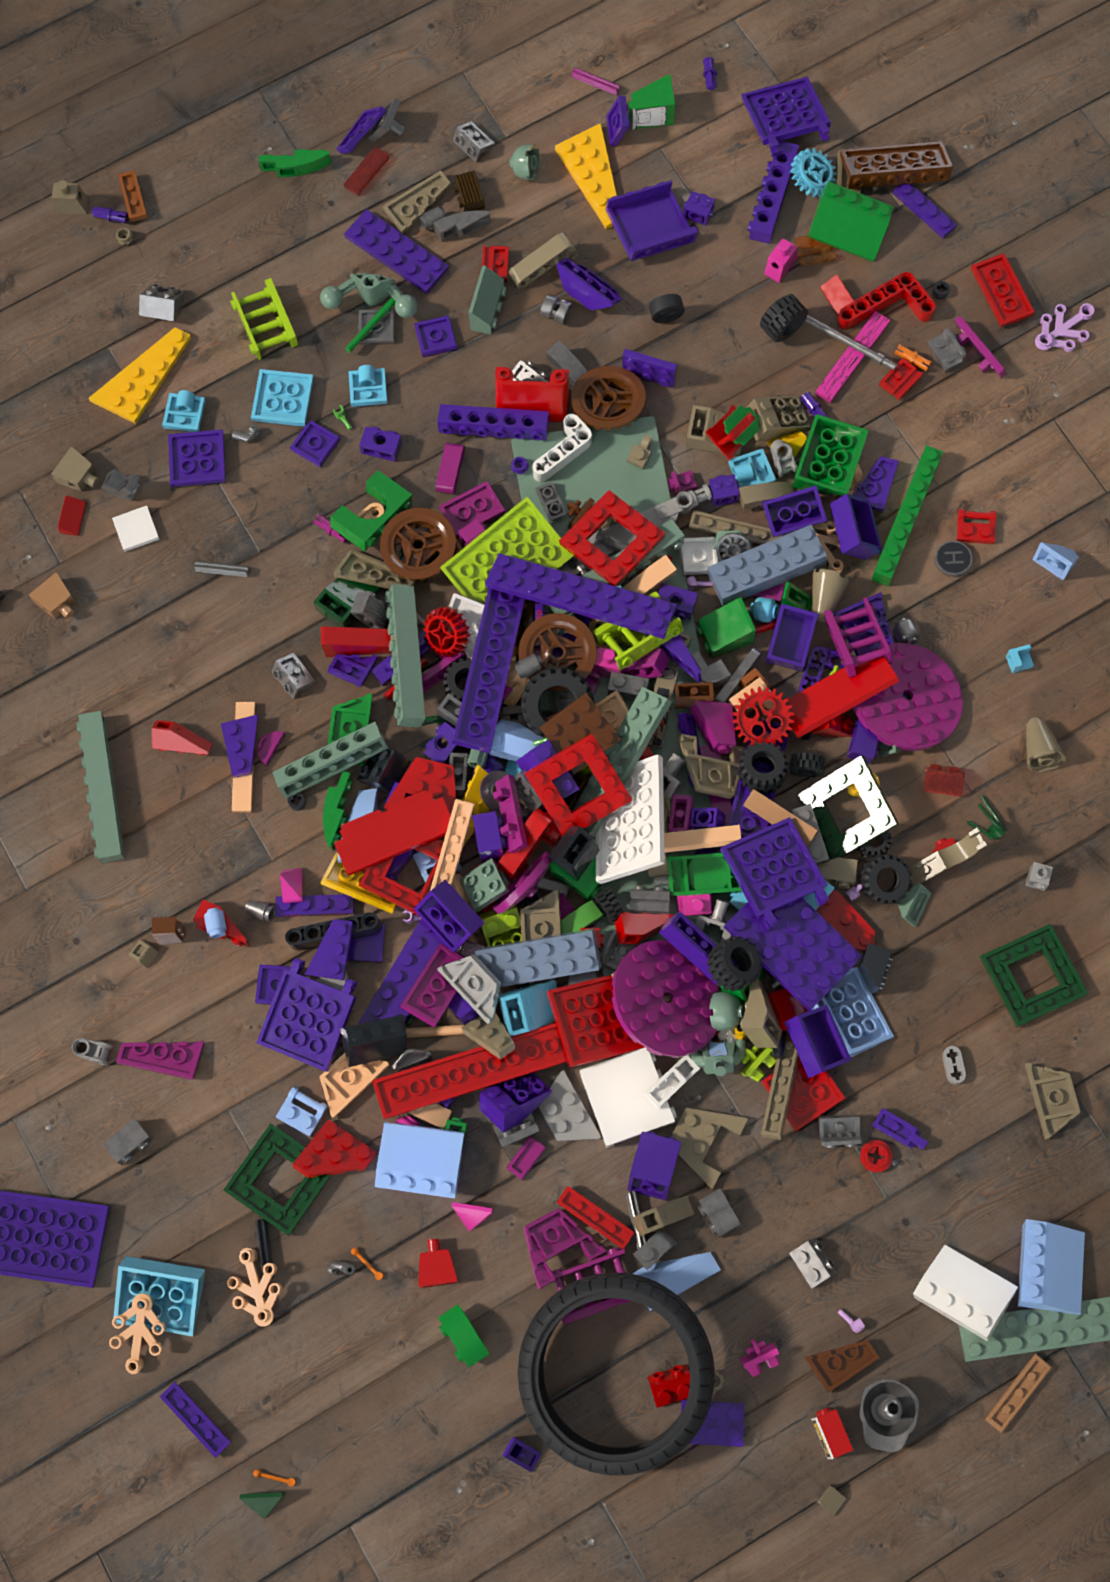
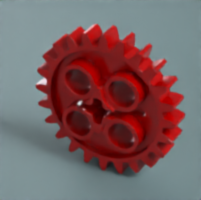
(780, 711)

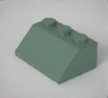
(487, 301)

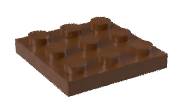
(577, 722)

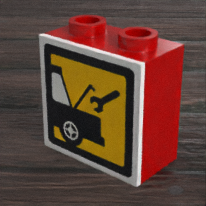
(831, 1433)

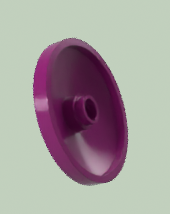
(524, 885)

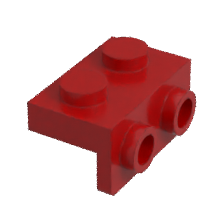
(670, 1385)

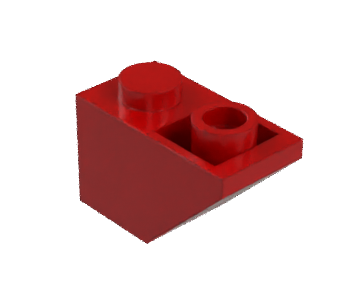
(837, 727)

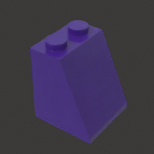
(654, 1165)

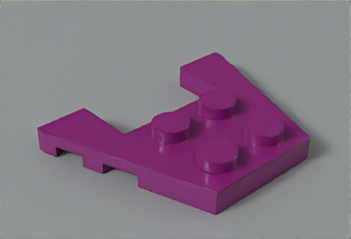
(552, 1236)

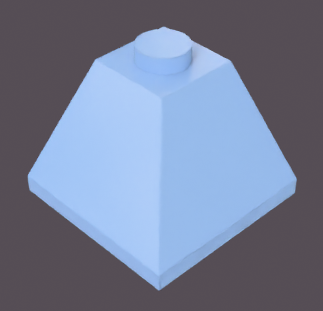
(1056, 559)

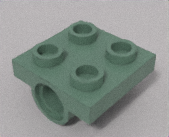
(485, 885)

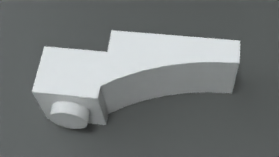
(671, 1081)

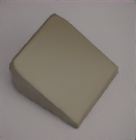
(143, 953)
(831, 1500)

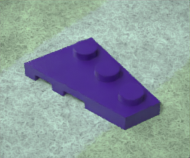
(360, 128)
(878, 483)

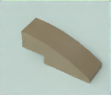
(754, 495)

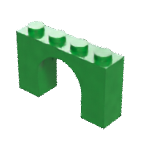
(366, 531)

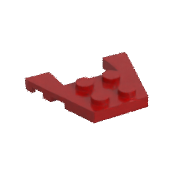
(430, 777)

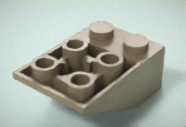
(779, 416)
(701, 420)
(760, 1019)

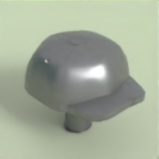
(888, 1414)

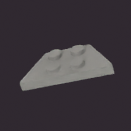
(474, 984)
(566, 1113)

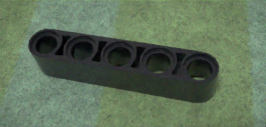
(306, 932)

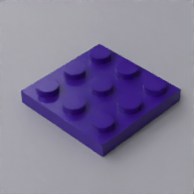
(197, 458)

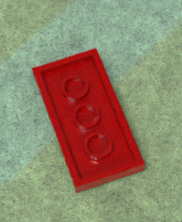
(1002, 290)

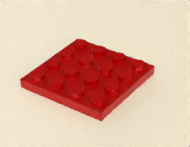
(589, 1022)

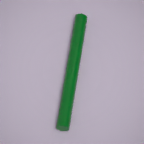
(370, 325)

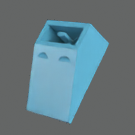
(526, 1007)

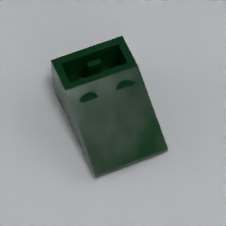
(338, 598)

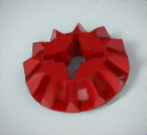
(883, 1151)

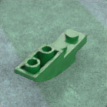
(301, 163)
(333, 815)

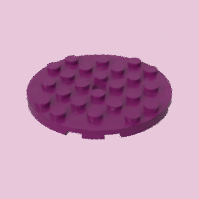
(933, 706)
(640, 1006)

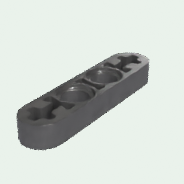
(734, 682)

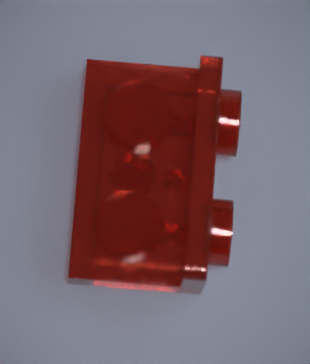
(943, 781)

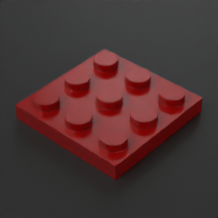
(809, 1096)

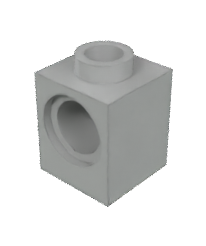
(1039, 876)

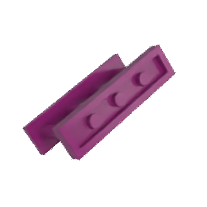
(844, 649)
(591, 1308)

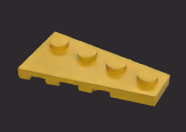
(473, 796)
(337, 879)

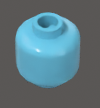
(764, 609)

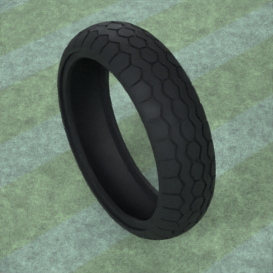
(551, 1428)

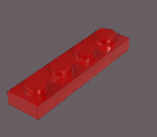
(595, 1217)

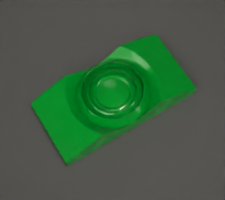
(700, 874)

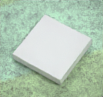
(135, 528)
(697, 555)

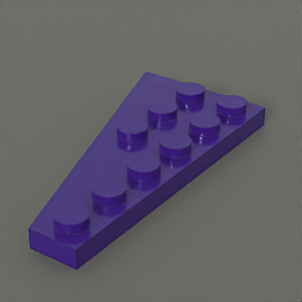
(882, 621)

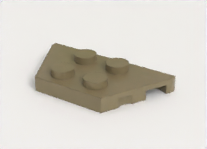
(542, 917)
(1053, 1097)

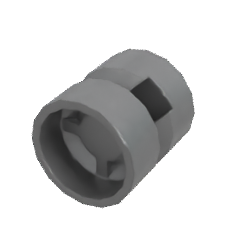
(550, 307)

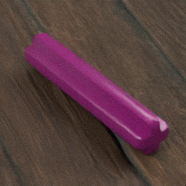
(595, 81)

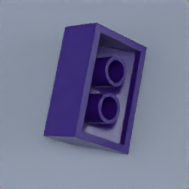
(794, 511)
(564, 783)
(449, 915)

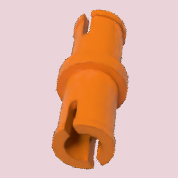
(913, 357)

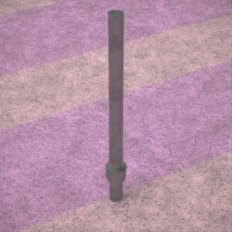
(878, 358)

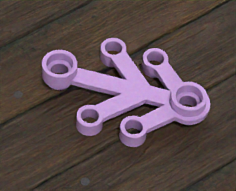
(1063, 329)

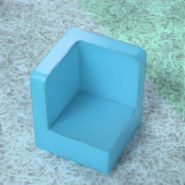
(1019, 658)

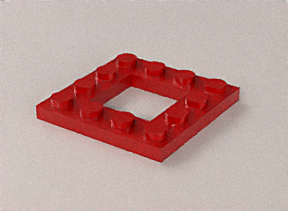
(612, 506)
(587, 750)
(376, 882)

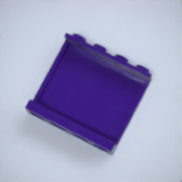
(649, 221)

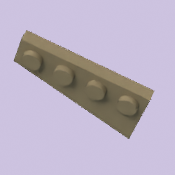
(413, 203)
(368, 570)

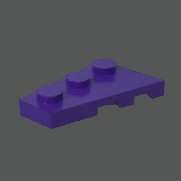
(240, 744)
(333, 952)

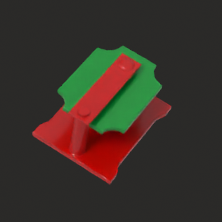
(734, 430)

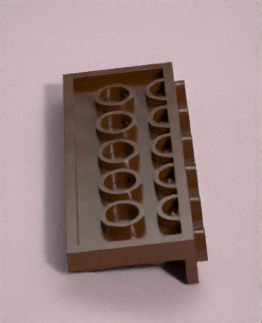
(896, 165)

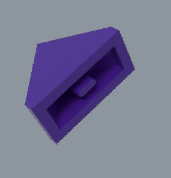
(522, 1454)

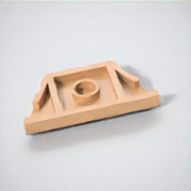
(345, 1083)

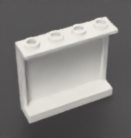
(618, 1096)

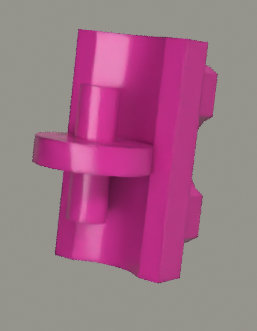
(758, 1353)

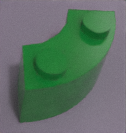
(463, 1335)

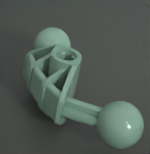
(373, 291)

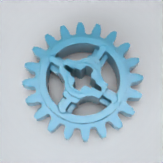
(816, 169)

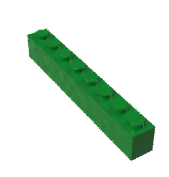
(907, 516)

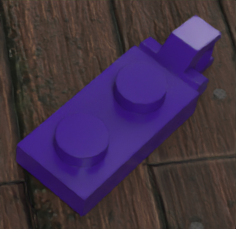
(899, 1130)

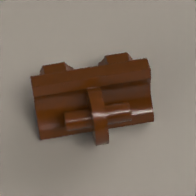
(579, 512)

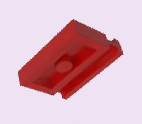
(496, 259)
(901, 379)

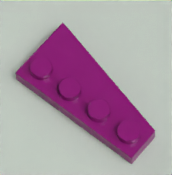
(165, 1058)

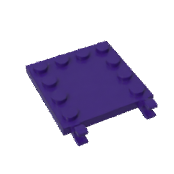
(786, 112)
(774, 869)
(307, 1017)

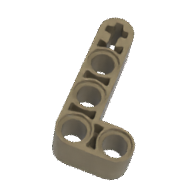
(543, 259)

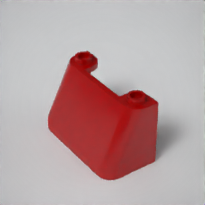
(534, 395)

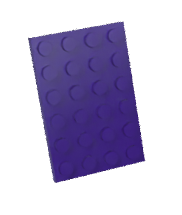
(799, 950)
(51, 1238)

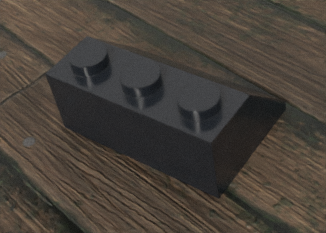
(374, 1040)

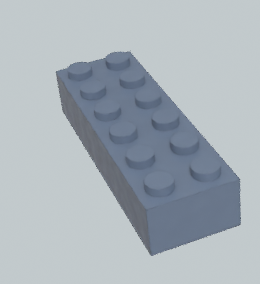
(767, 565)
(542, 957)

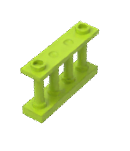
(275, 306)
(608, 631)

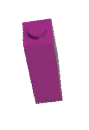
(715, 724)

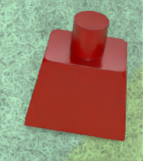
(436, 1266)

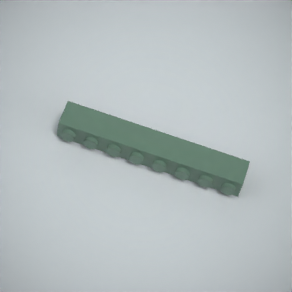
(672, 541)
(405, 656)
(101, 787)

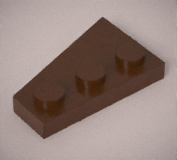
(842, 1363)

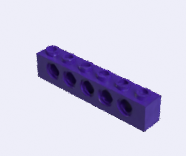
(764, 231)
(493, 422)

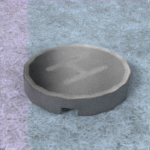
(953, 558)

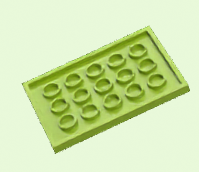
(518, 534)

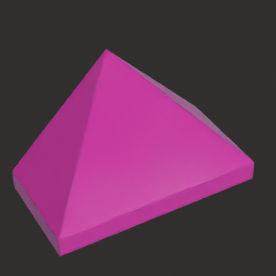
(291, 885)
(471, 1214)

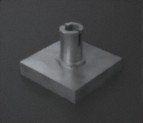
(386, 122)

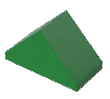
(796, 597)

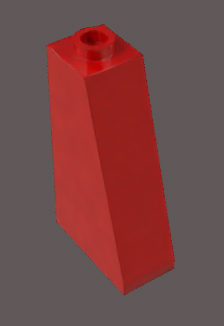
(354, 641)

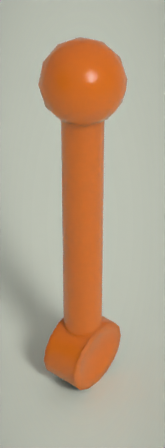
(378, 1275)
(291, 1481)

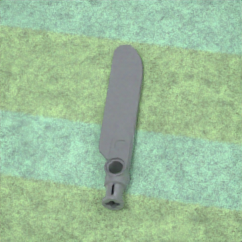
(657, 515)

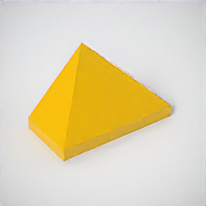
(795, 440)

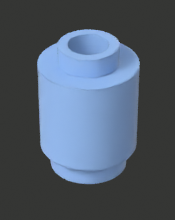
(215, 923)

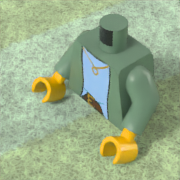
(721, 1056)

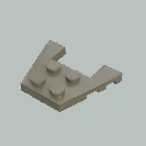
(711, 774)
(697, 1132)

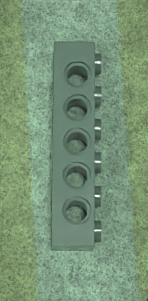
(330, 760)

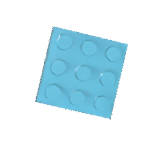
(282, 397)

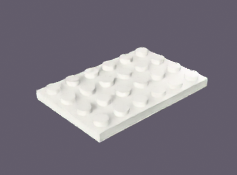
(634, 833)

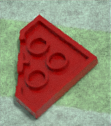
(847, 921)
(333, 1153)

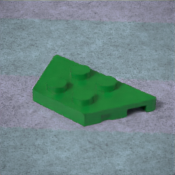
(349, 718)

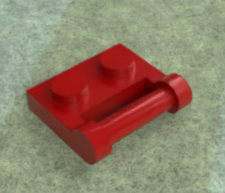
(976, 532)

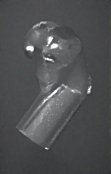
(727, 1034)

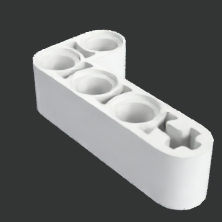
(546, 466)

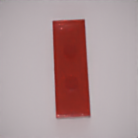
(366, 171)

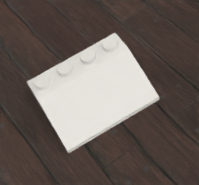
(965, 1292)

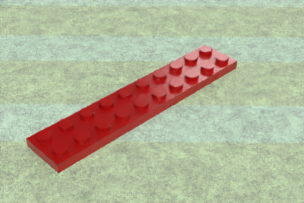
(468, 1072)

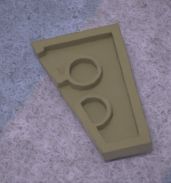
(490, 1036)

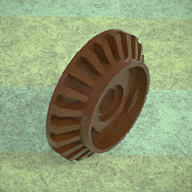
(602, 383)
(402, 531)
(544, 633)

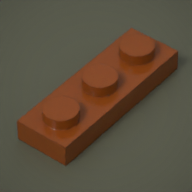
(132, 196)

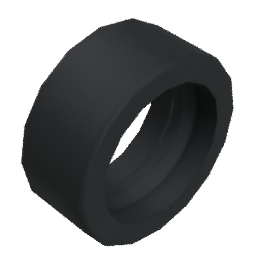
(666, 308)

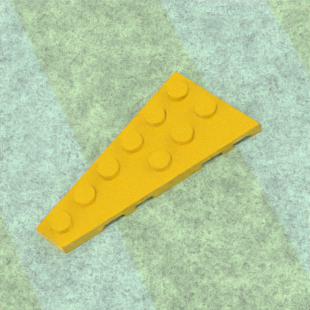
(590, 168)
(137, 384)

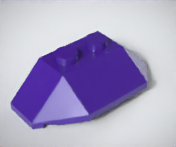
(586, 285)

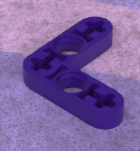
(825, 661)

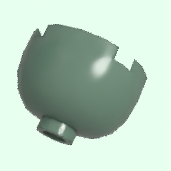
(526, 161)
(726, 1011)

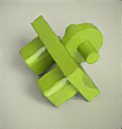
(763, 1056)

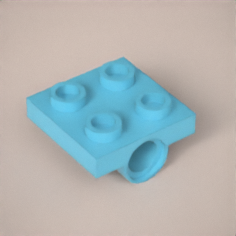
(367, 386)
(184, 411)
(752, 469)

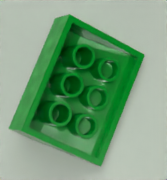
(850, 221)
(830, 456)

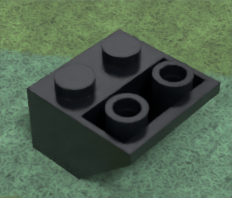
(384, 770)
(575, 852)
(873, 966)

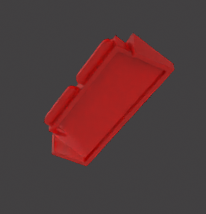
(839, 694)
(393, 832)

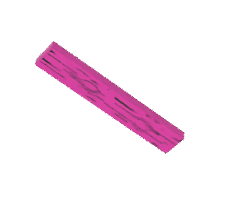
(851, 358)

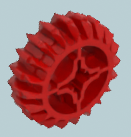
(443, 633)

